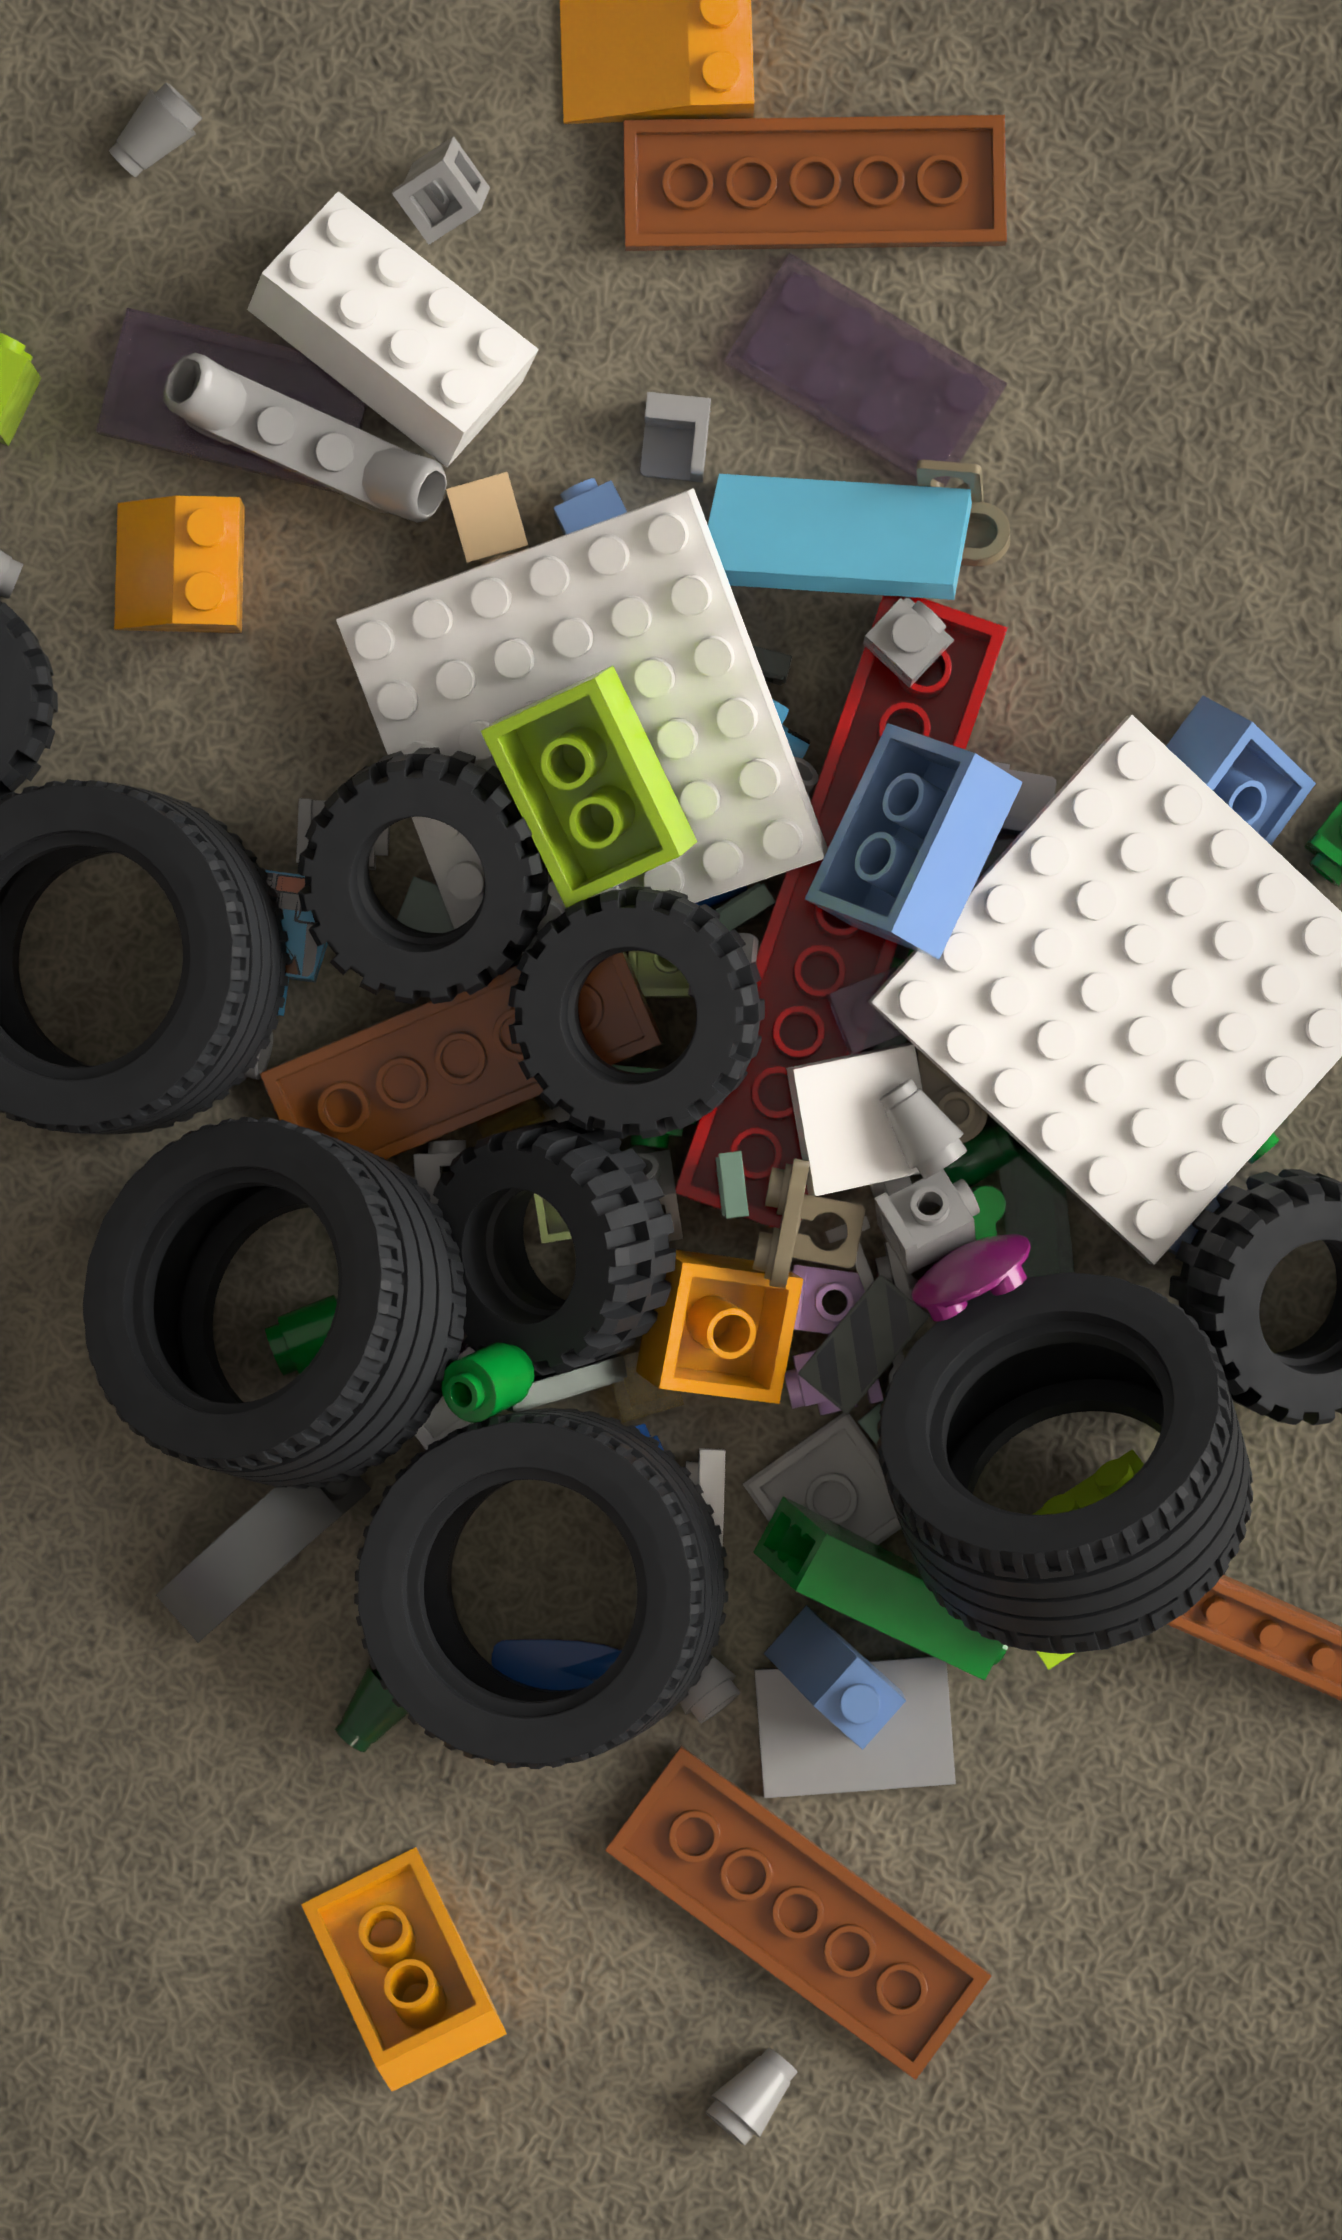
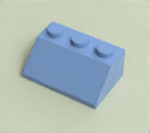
(1241, 766)

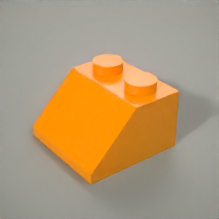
(180, 564)

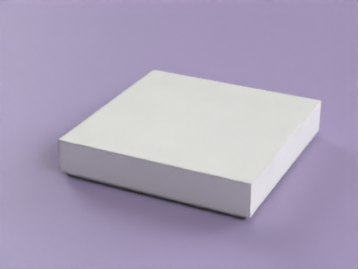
(844, 1122)

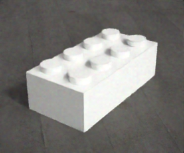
(392, 329)

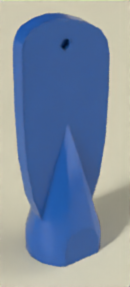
(553, 1662)

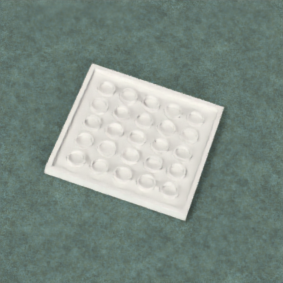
(618, 594)
(1133, 990)

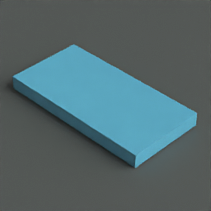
(840, 535)

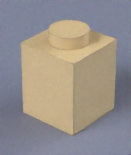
(487, 519)

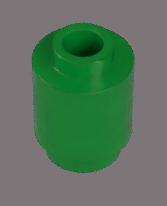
(301, 1334)
(487, 1381)

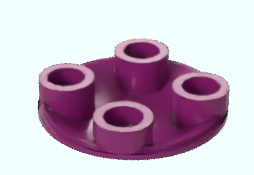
(970, 1271)

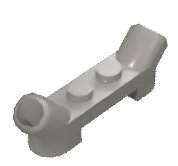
(303, 439)

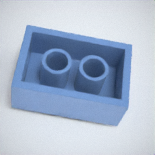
(913, 840)

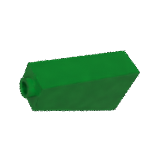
(869, 1587)

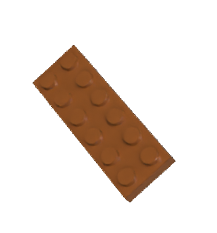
(815, 182)
(446, 1063)
(798, 1912)

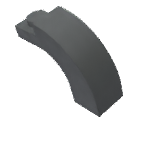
(254, 1552)

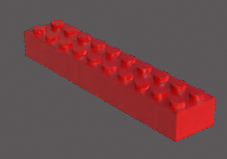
(812, 950)

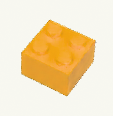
(721, 1330)

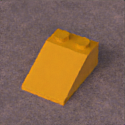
(656, 60)
(403, 1969)

